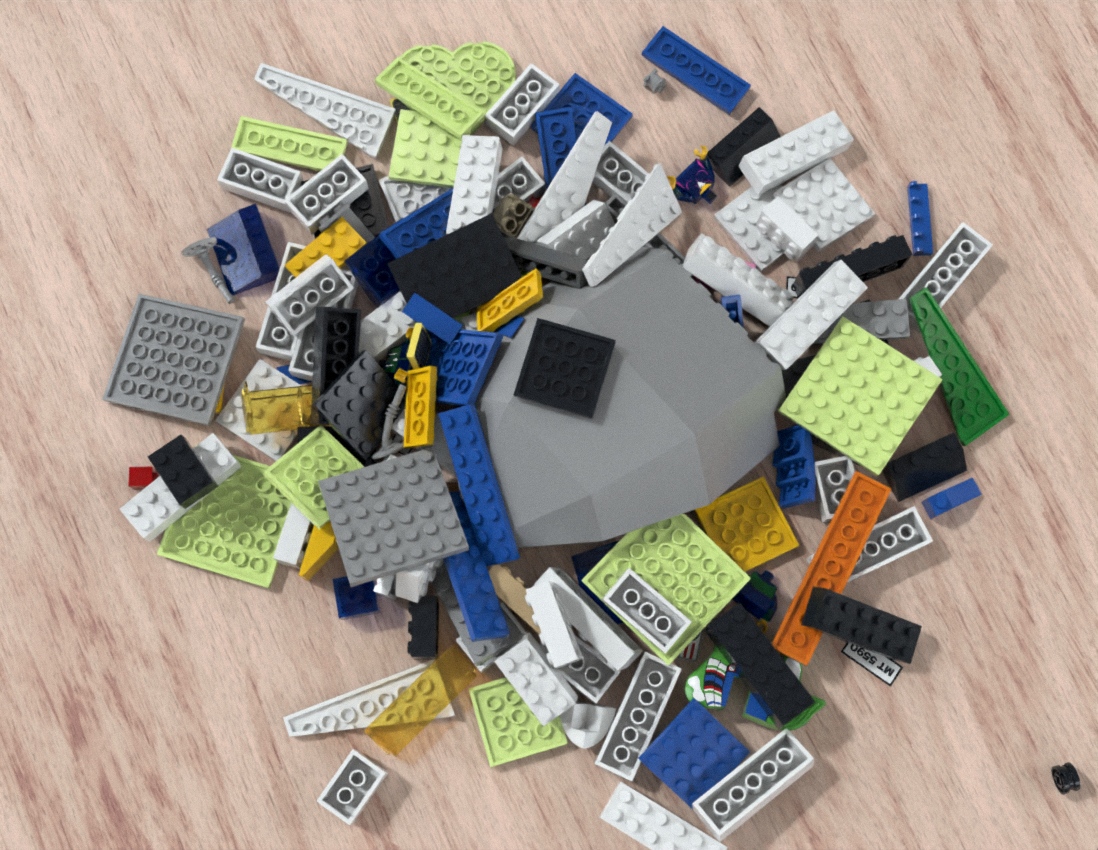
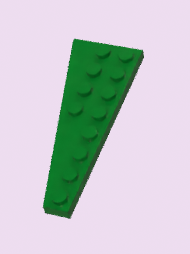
(965, 388)

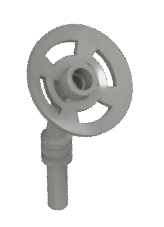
(201, 250)
(388, 446)

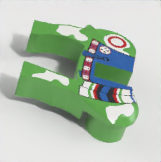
(713, 681)

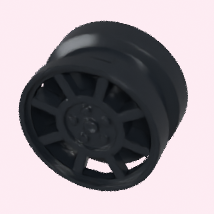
(1065, 778)

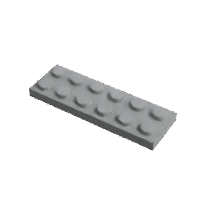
(880, 318)
(480, 650)

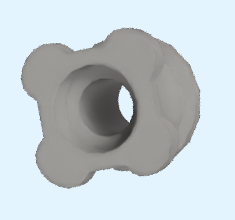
(655, 82)

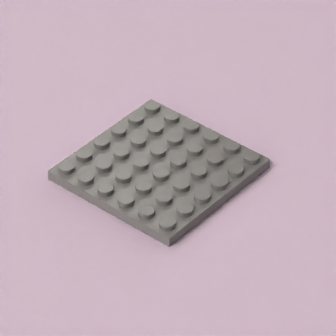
(174, 359)
(392, 516)

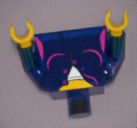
(695, 180)

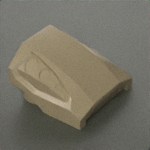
(512, 215)

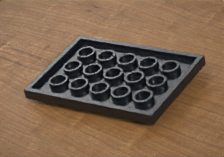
(458, 268)

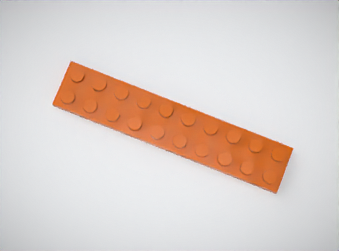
(832, 562)

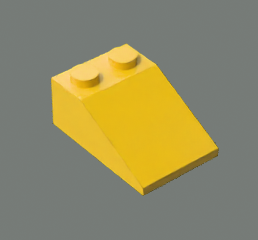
(319, 550)

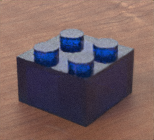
(355, 600)

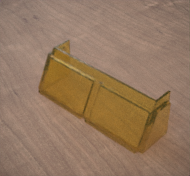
(277, 409)
(421, 702)

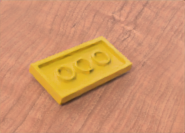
(337, 242)
(510, 302)
(420, 407)

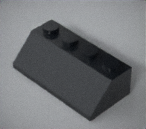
(748, 136)
(925, 467)

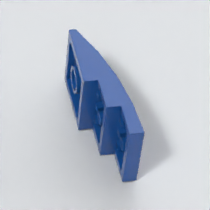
(795, 467)

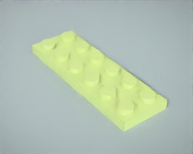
(429, 98)
(287, 144)

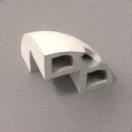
(587, 723)

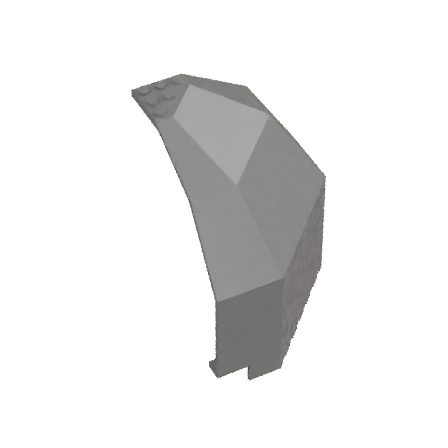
(674, 420)

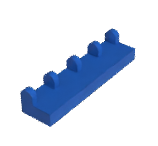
(920, 219)

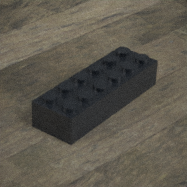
(865, 263)
(334, 349)
(861, 625)
(759, 666)

